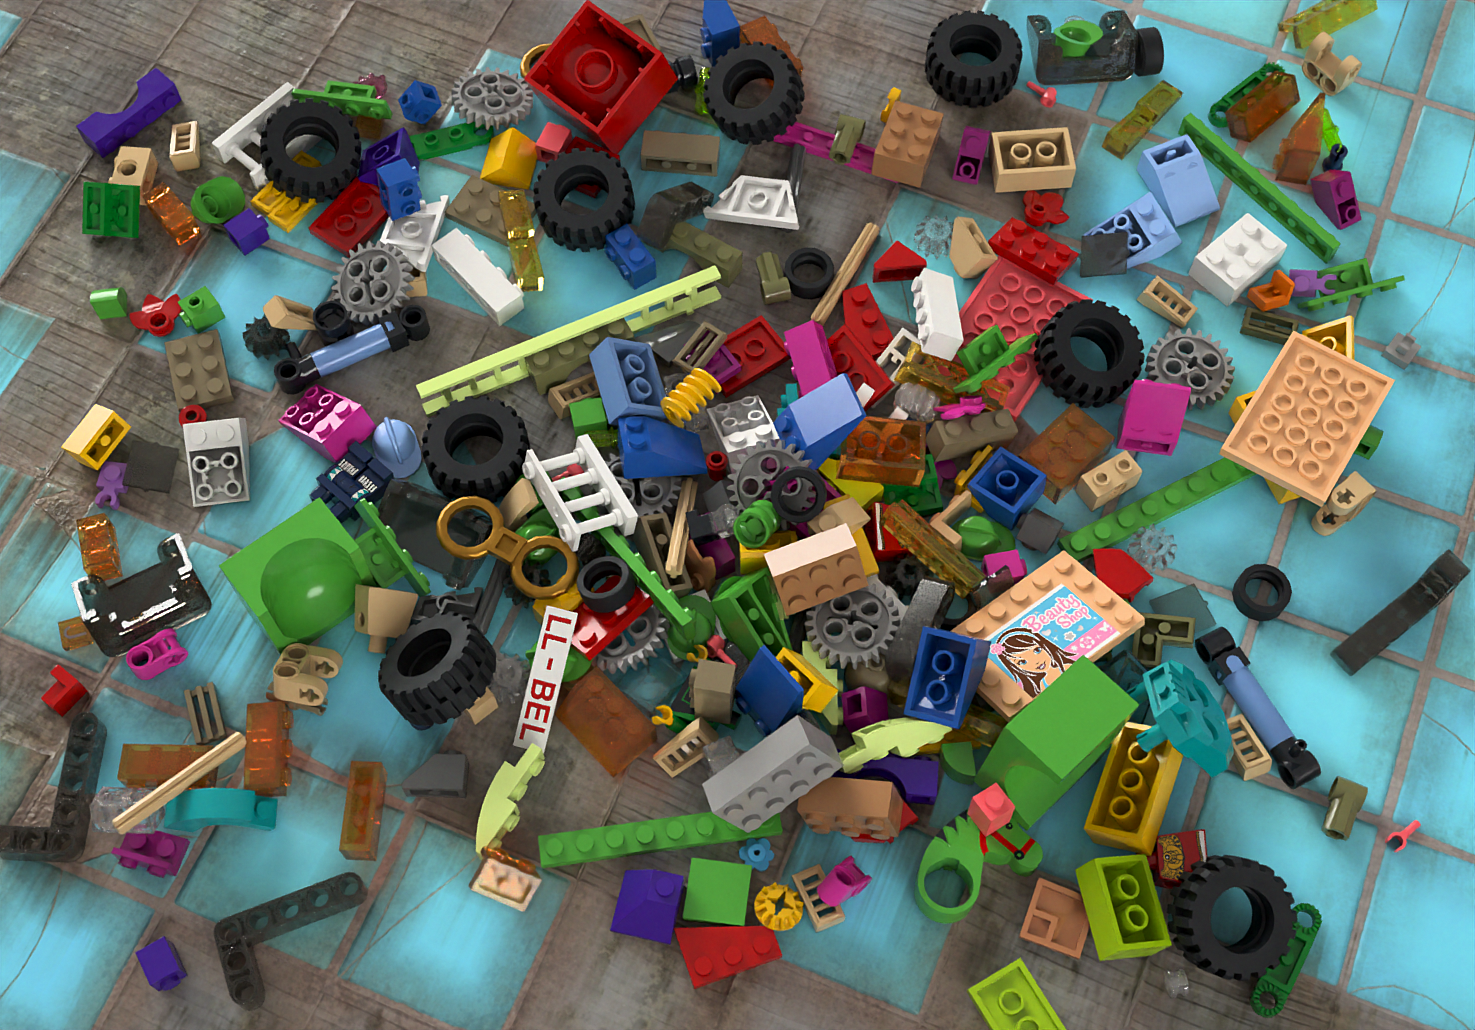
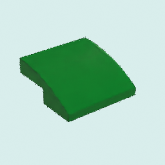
(111, 209)
(923, 499)

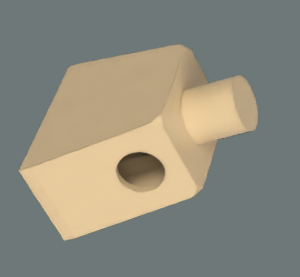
(382, 614)

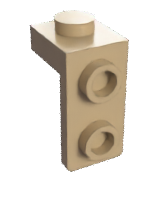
(943, 520)

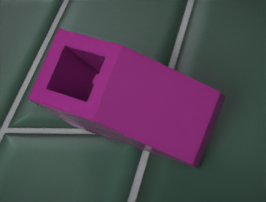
(971, 155)
(1336, 197)
(863, 708)

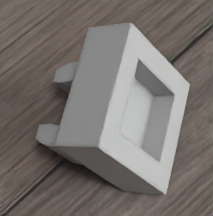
(1401, 350)

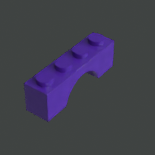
(109, 131)
(913, 777)

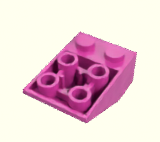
(1152, 417)
(328, 422)

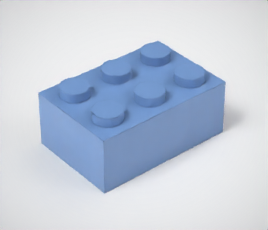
(628, 379)

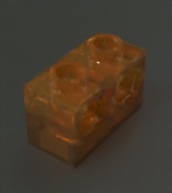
(171, 213)
(99, 547)

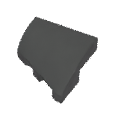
(669, 341)
(449, 602)

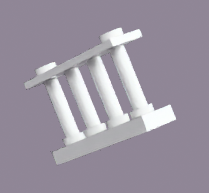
(249, 130)
(595, 474)

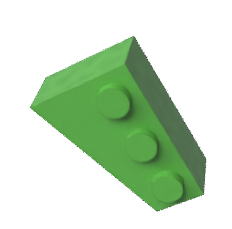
(752, 615)

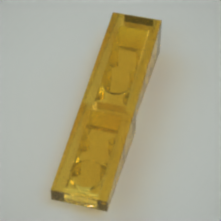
(1141, 120)
(520, 240)

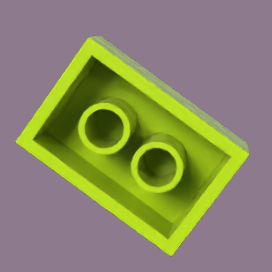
(1122, 907)

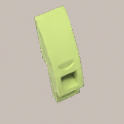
(831, 714)
(897, 735)
(498, 809)

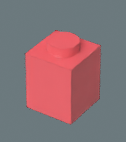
(552, 142)
(991, 809)

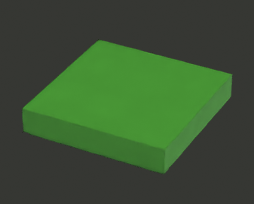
(717, 892)

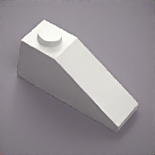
(894, 356)

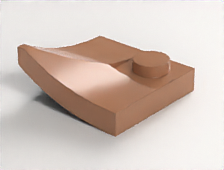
(1056, 919)

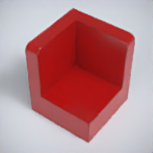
(64, 692)

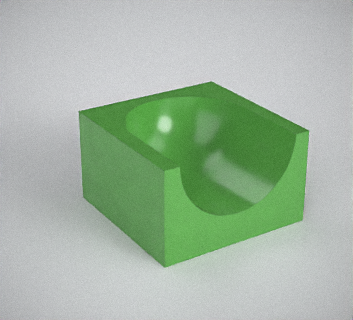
(299, 576)
(1056, 740)

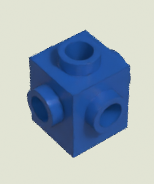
(419, 102)

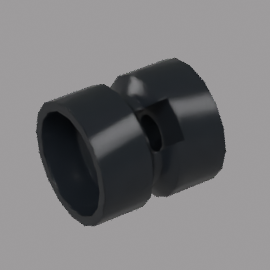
(685, 72)
(332, 322)

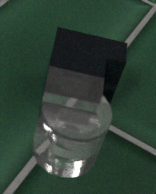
(712, 525)

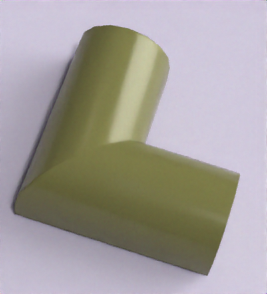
(1161, 631)

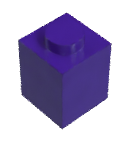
(247, 231)
(161, 964)

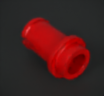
(716, 463)

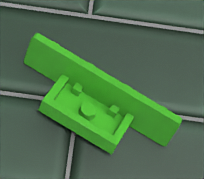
(350, 97)
(1351, 279)
(987, 354)
(383, 554)

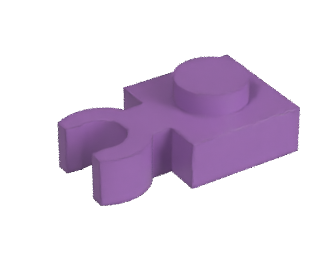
(1308, 282)
(110, 484)

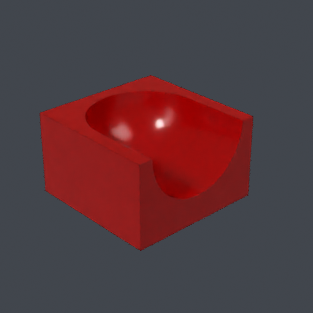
(601, 77)

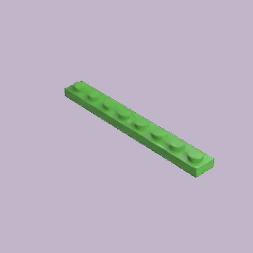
(1260, 189)
(1154, 508)
(647, 581)
(645, 838)

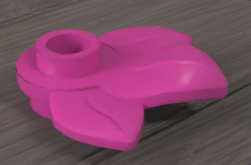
(968, 406)

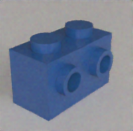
(399, 189)
(630, 256)

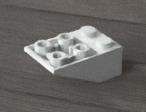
(740, 426)
(218, 461)

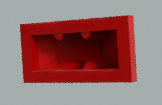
(898, 264)

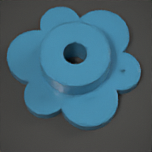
(761, 861)

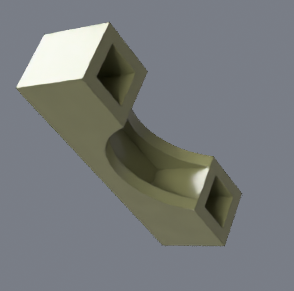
(706, 251)
(554, 364)

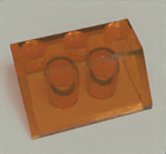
(606, 722)

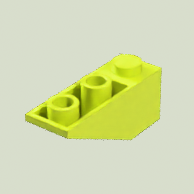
(863, 492)

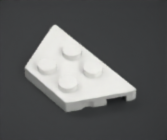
(757, 203)
(417, 232)

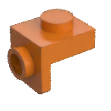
(1272, 294)

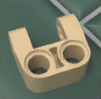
(1327, 69)
(1343, 504)
(299, 673)

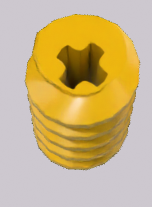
(688, 394)

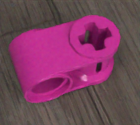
(158, 654)
(842, 883)

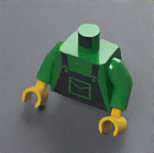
(680, 714)

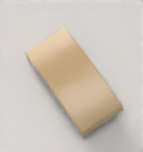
(518, 504)

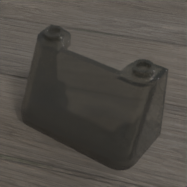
(1105, 61)
(413, 517)
(144, 603)

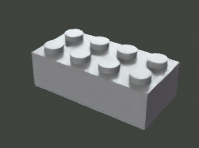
(772, 774)

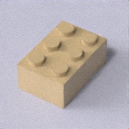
(1031, 159)

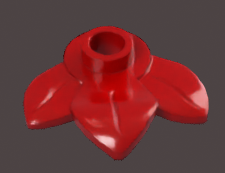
(1043, 208)
(155, 313)

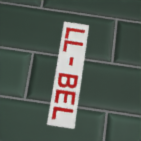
(545, 678)

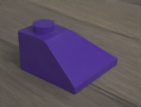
(384, 152)
(648, 905)

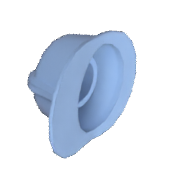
(397, 447)

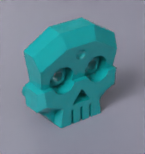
(1184, 716)

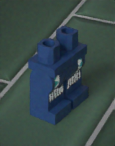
(350, 480)

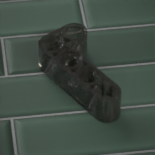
(670, 208)
(926, 609)

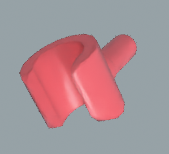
(1048, 95)
(572, 470)
(715, 648)
(1404, 834)

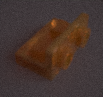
(505, 878)

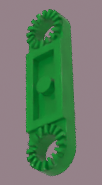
(1239, 92)
(449, 140)
(1282, 979)

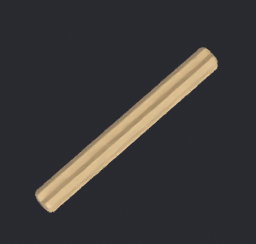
(845, 273)
(681, 531)
(179, 783)

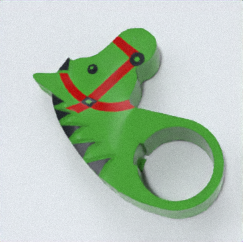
(964, 849)

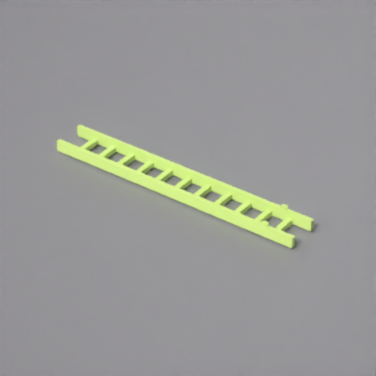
(640, 303)

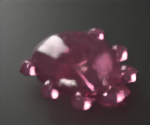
(379, 83)

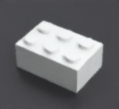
(1237, 259)

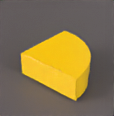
(894, 95)

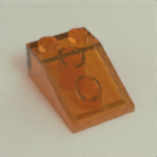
(1302, 147)

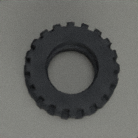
(979, 35)
(737, 70)
(317, 120)
(565, 175)
(1107, 330)
(467, 420)
(437, 669)
(1269, 924)

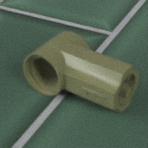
(847, 134)
(773, 284)
(1345, 801)

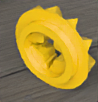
(785, 918)

